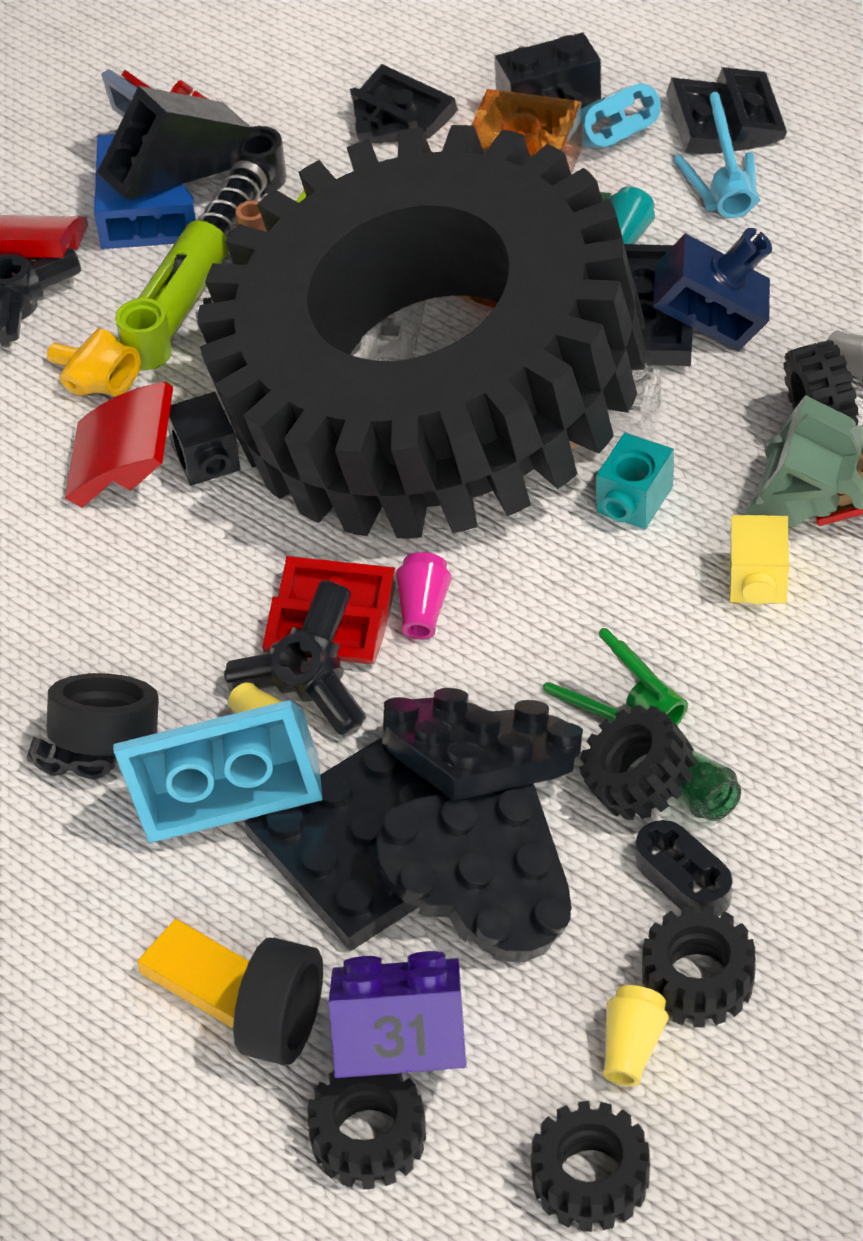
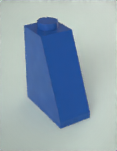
(140, 221)

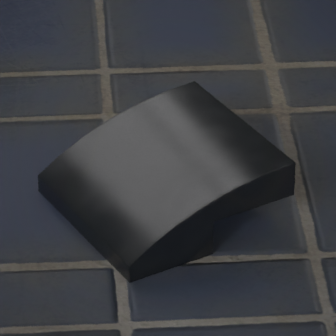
(747, 105)

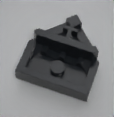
(398, 103)

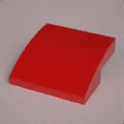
(41, 235)
(119, 442)
(364, 617)

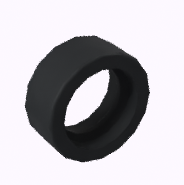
(99, 710)
(278, 1001)

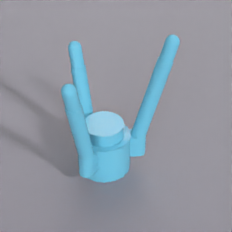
(731, 189)

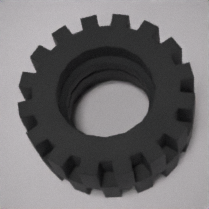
(821, 375)
(653, 779)
(707, 936)
(373, 1157)
(592, 1200)

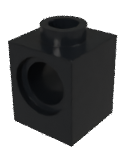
(203, 438)

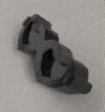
(58, 760)

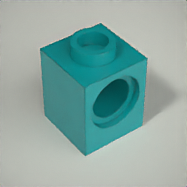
(634, 480)

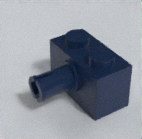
(716, 289)

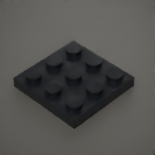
(330, 842)

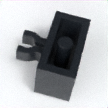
(553, 69)

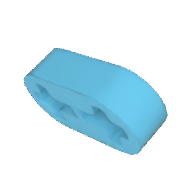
(621, 125)

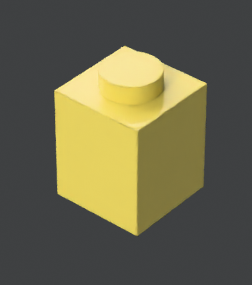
(759, 559)

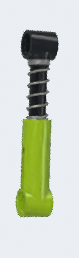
(181, 277)

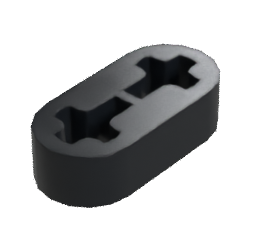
(690, 864)

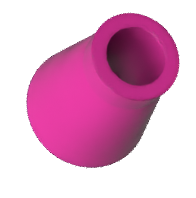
(422, 591)

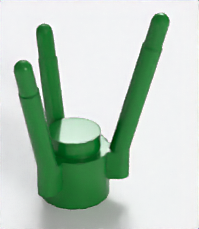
(647, 692)

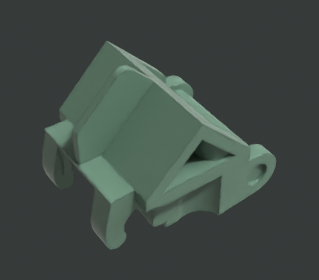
(810, 465)

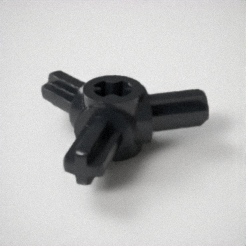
(23, 285)
(323, 677)

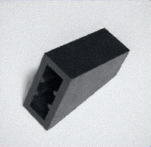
(170, 142)

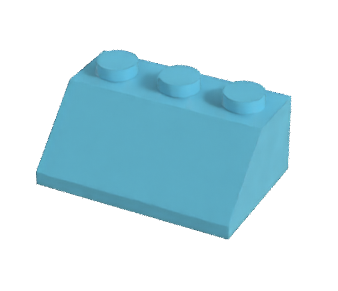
(221, 770)

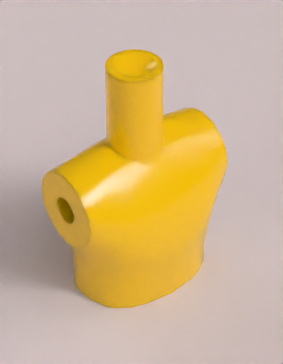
(97, 366)

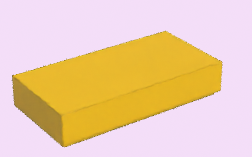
(195, 970)

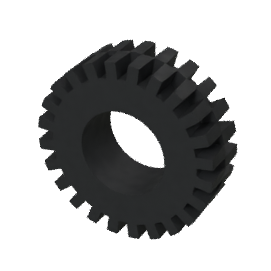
(441, 422)

